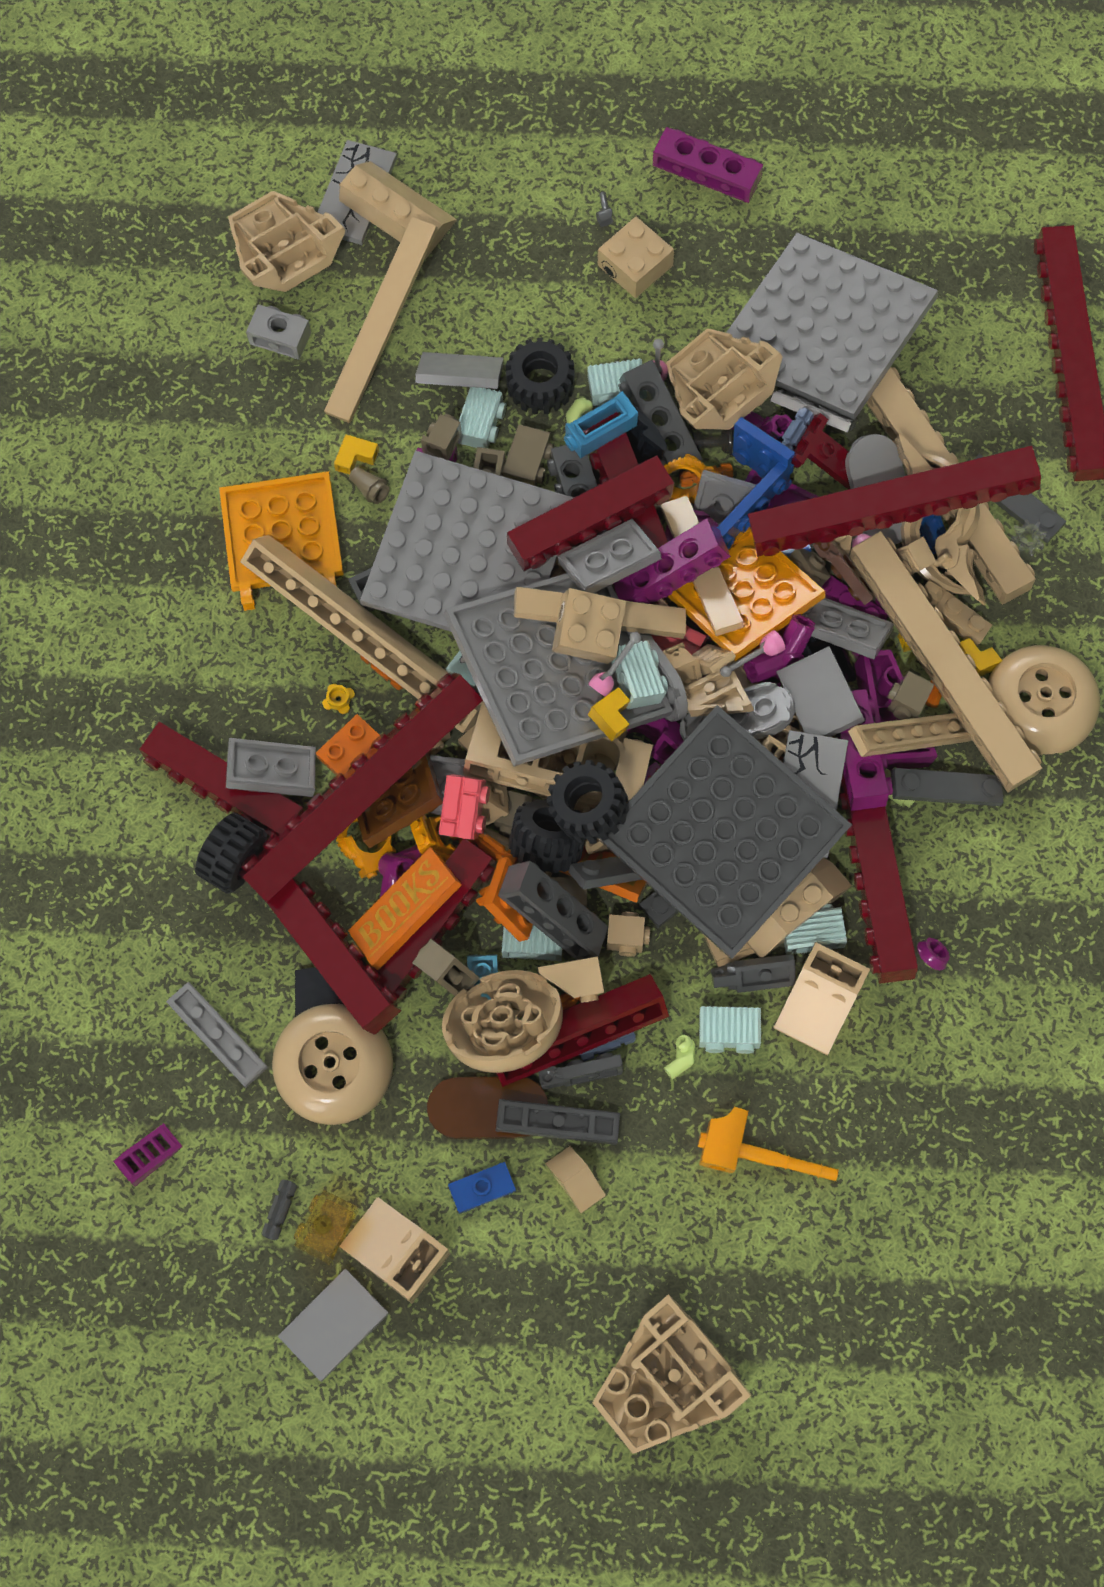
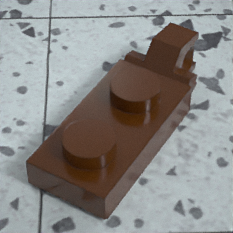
(844, 568)

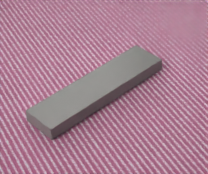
(217, 1034)

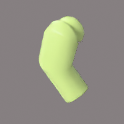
(578, 408)
(684, 1057)

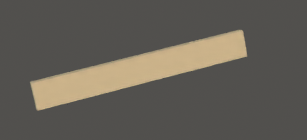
(381, 319)

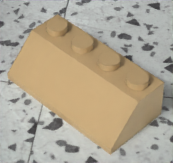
(390, 202)

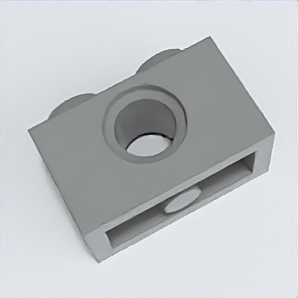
(287, 342)

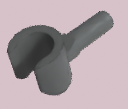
(604, 216)

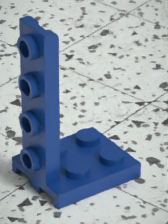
(771, 463)

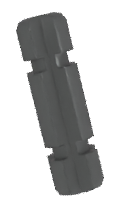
(279, 1209)

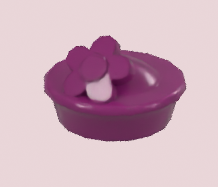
(933, 953)

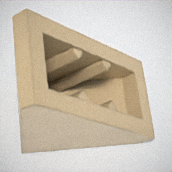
(576, 1179)

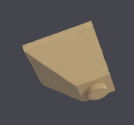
(576, 978)

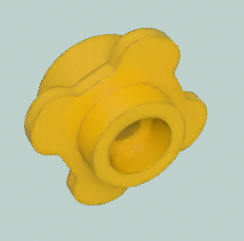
(338, 691)

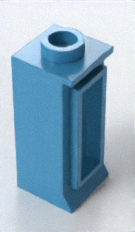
(585, 444)

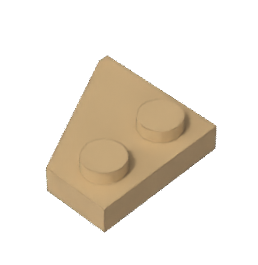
(717, 690)

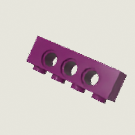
(717, 176)
(681, 563)
(863, 791)

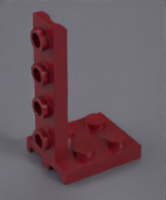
(822, 451)

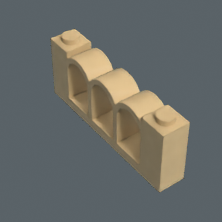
(484, 762)

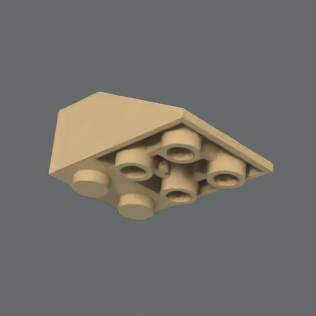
(821, 998)
(395, 1249)

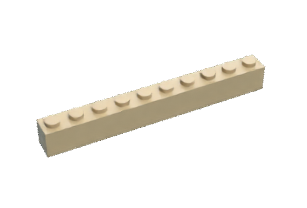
(994, 553)
(347, 620)
(945, 661)

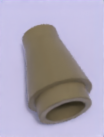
(371, 486)

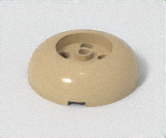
(1063, 671)
(489, 1032)
(317, 1098)

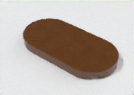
(470, 1105)

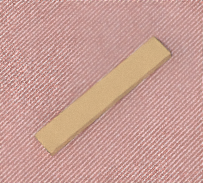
(710, 585)
(638, 617)
(908, 734)

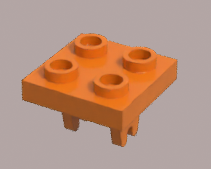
(347, 745)
(503, 913)

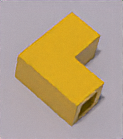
(354, 450)
(984, 660)
(607, 714)

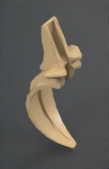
(910, 532)
(951, 546)

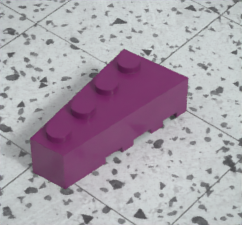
(878, 678)

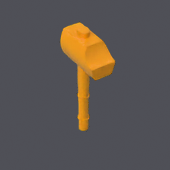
(724, 1145)

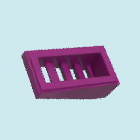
(145, 1170)

